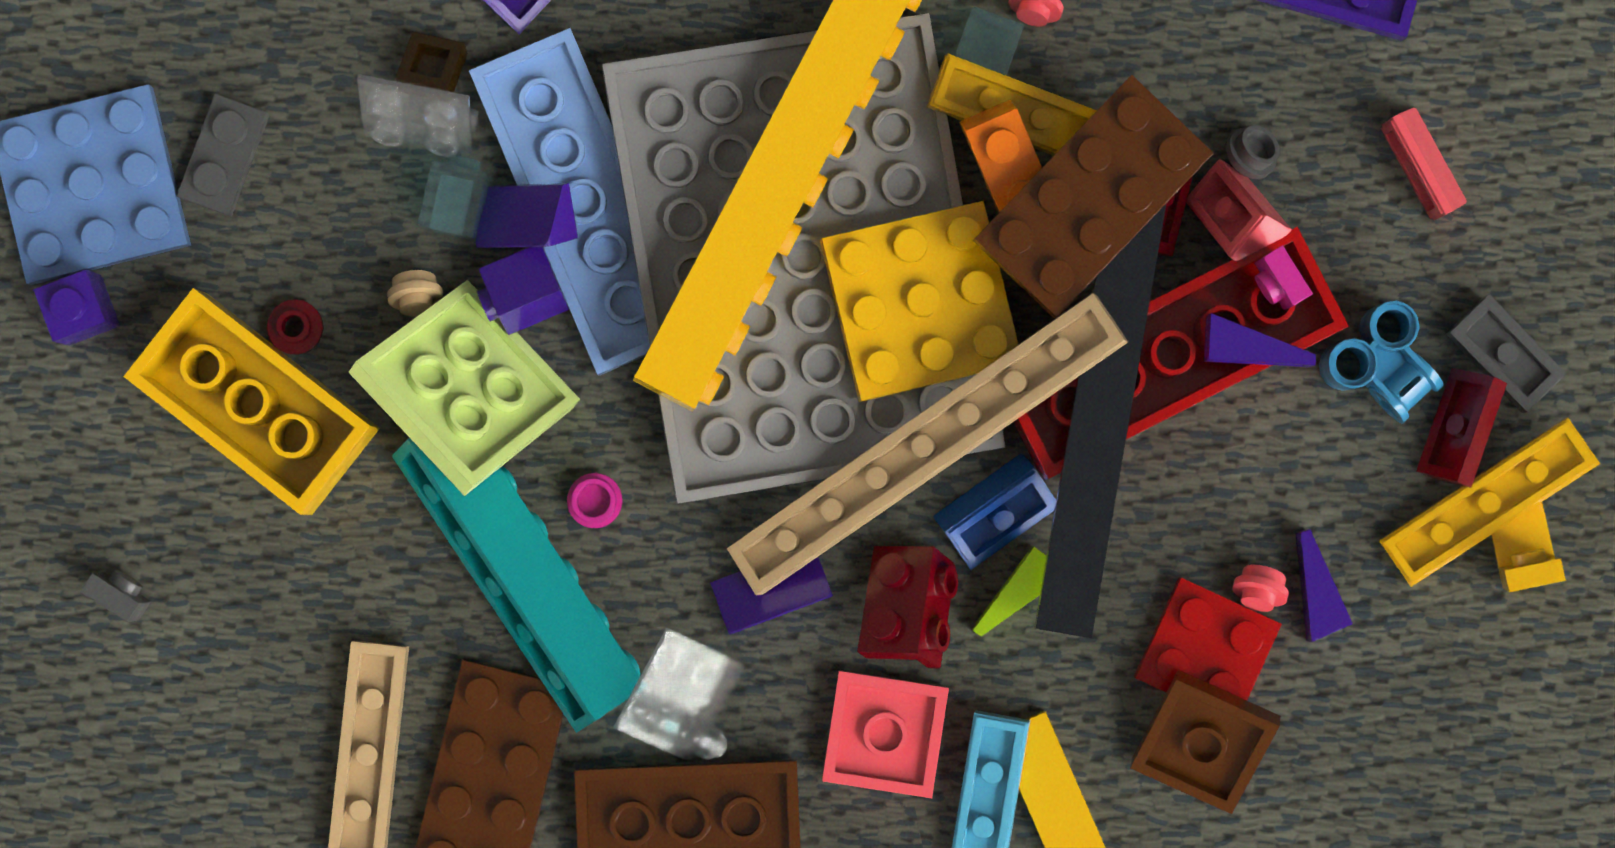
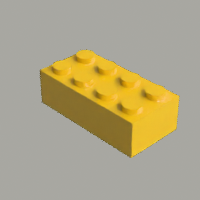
(251, 402)

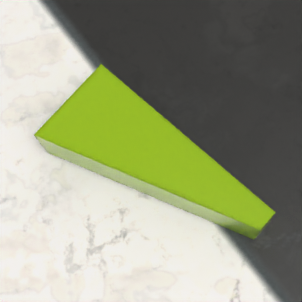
(1017, 592)

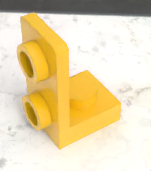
(1526, 552)

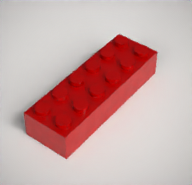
(1172, 352)

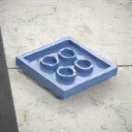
(90, 185)

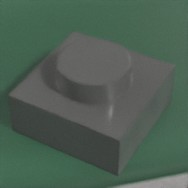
(117, 594)

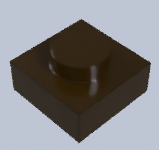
(432, 62)

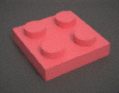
(885, 734)

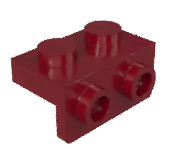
(908, 605)

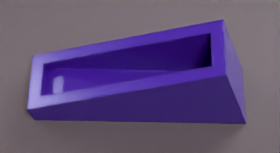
(1238, 344)
(1321, 601)

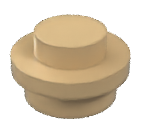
(414, 292)

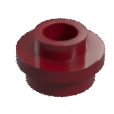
(311, 332)

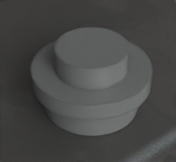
(1253, 151)

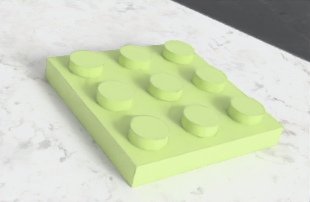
(464, 388)

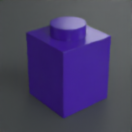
(521, 290)
(76, 307)

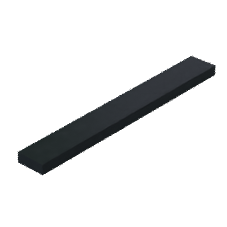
(1097, 446)

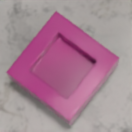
(1281, 279)

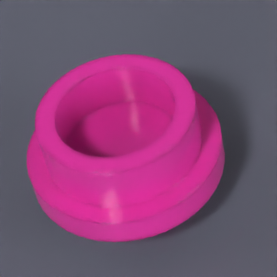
(594, 500)

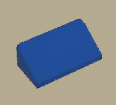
(996, 511)

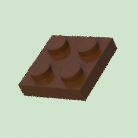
(1205, 741)

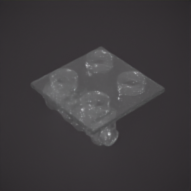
(417, 116)
(681, 698)

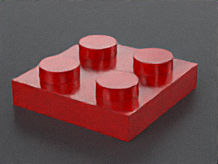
(1208, 641)

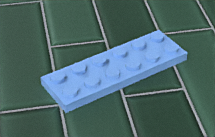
(560, 133)

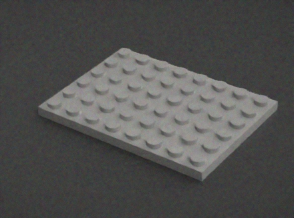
(681, 145)

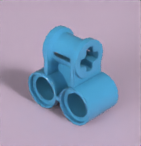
(1384, 364)

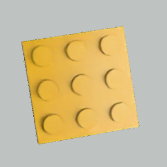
(918, 301)

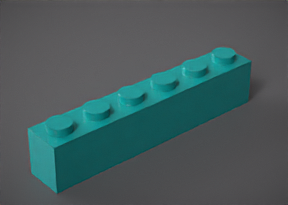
(528, 588)

